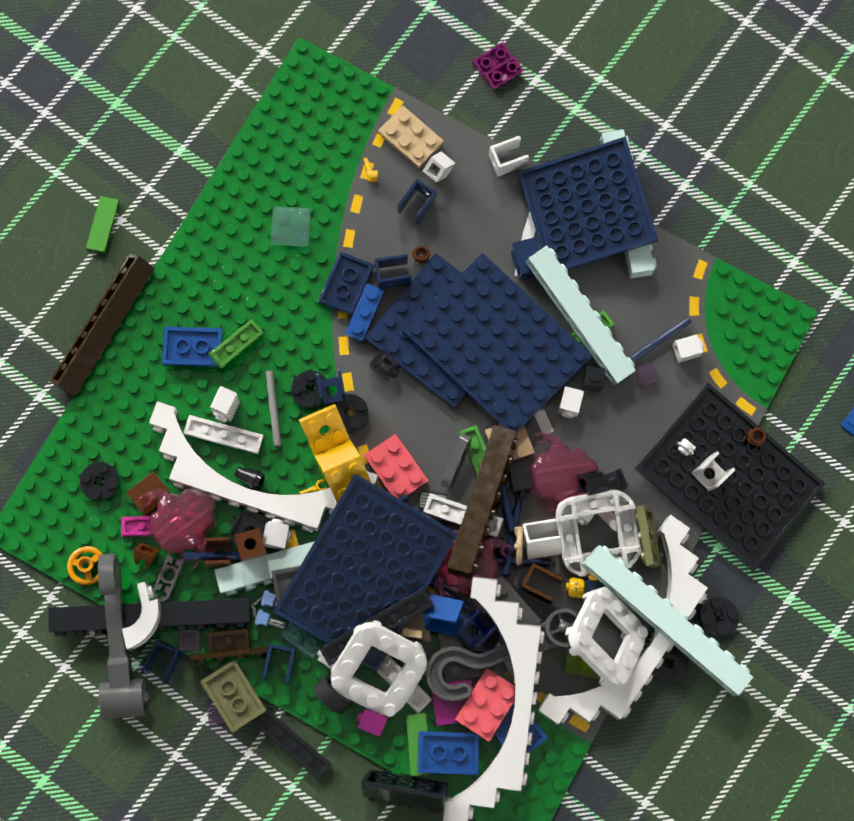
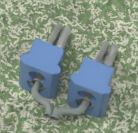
(263, 618)

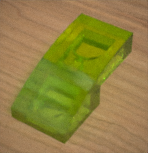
(577, 666)

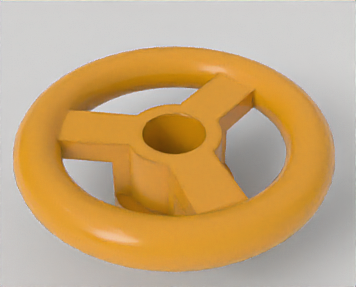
(80, 562)

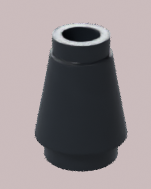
(251, 477)

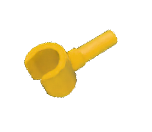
(372, 175)
(314, 488)

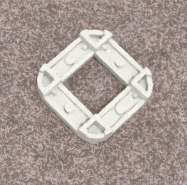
(582, 505)
(633, 634)
(376, 635)

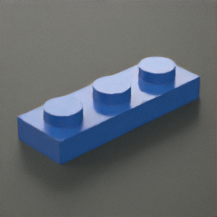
(364, 313)

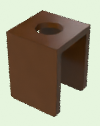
(146, 485)
(216, 544)
(258, 551)
(546, 573)

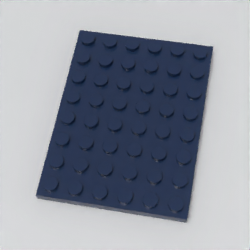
(497, 344)
(362, 563)

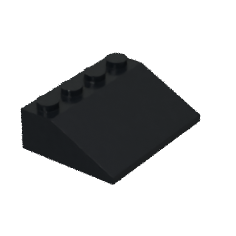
(405, 789)

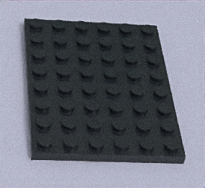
(754, 502)

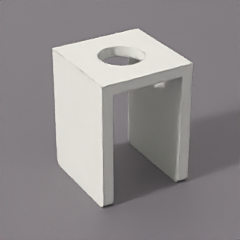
(503, 147)
(719, 474)
(541, 539)

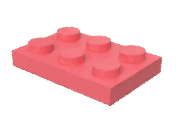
(396, 467)
(487, 705)

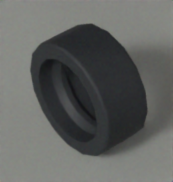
(330, 697)

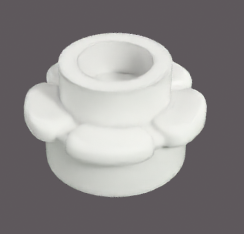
(686, 447)

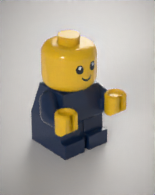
(578, 587)

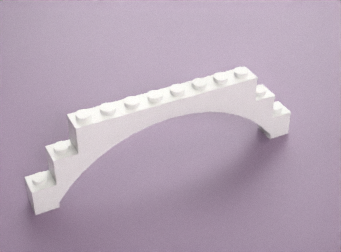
(195, 474)
(684, 594)
(508, 766)

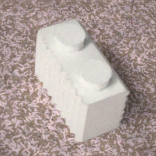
(225, 405)

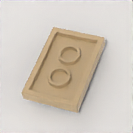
(410, 137)

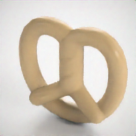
(518, 546)

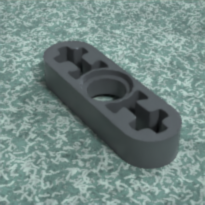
(456, 461)
(158, 586)

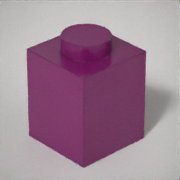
(371, 722)

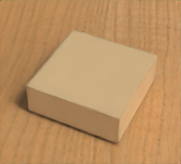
(412, 633)

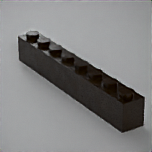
(102, 324)
(482, 503)

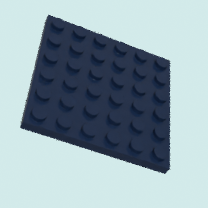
(589, 204)
(388, 332)

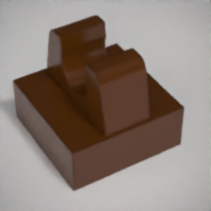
(145, 553)

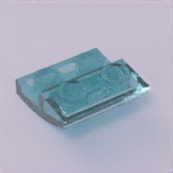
(290, 226)
(302, 641)

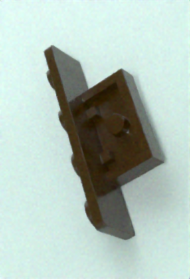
(229, 643)

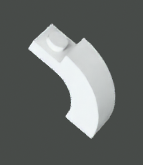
(148, 621)

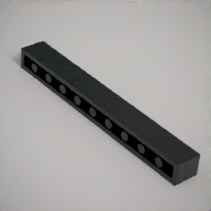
(173, 615)

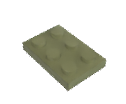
(648, 537)
(233, 696)

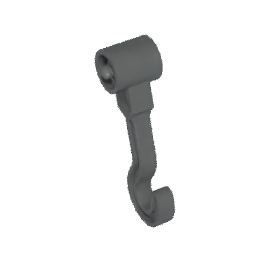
(554, 636)
(122, 694)

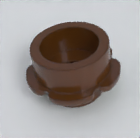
(421, 250)
(751, 436)

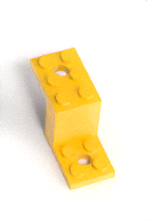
(333, 450)

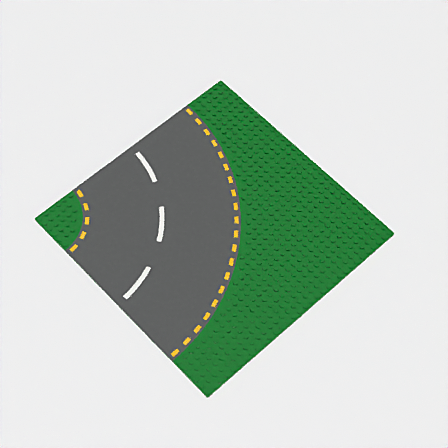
(221, 271)

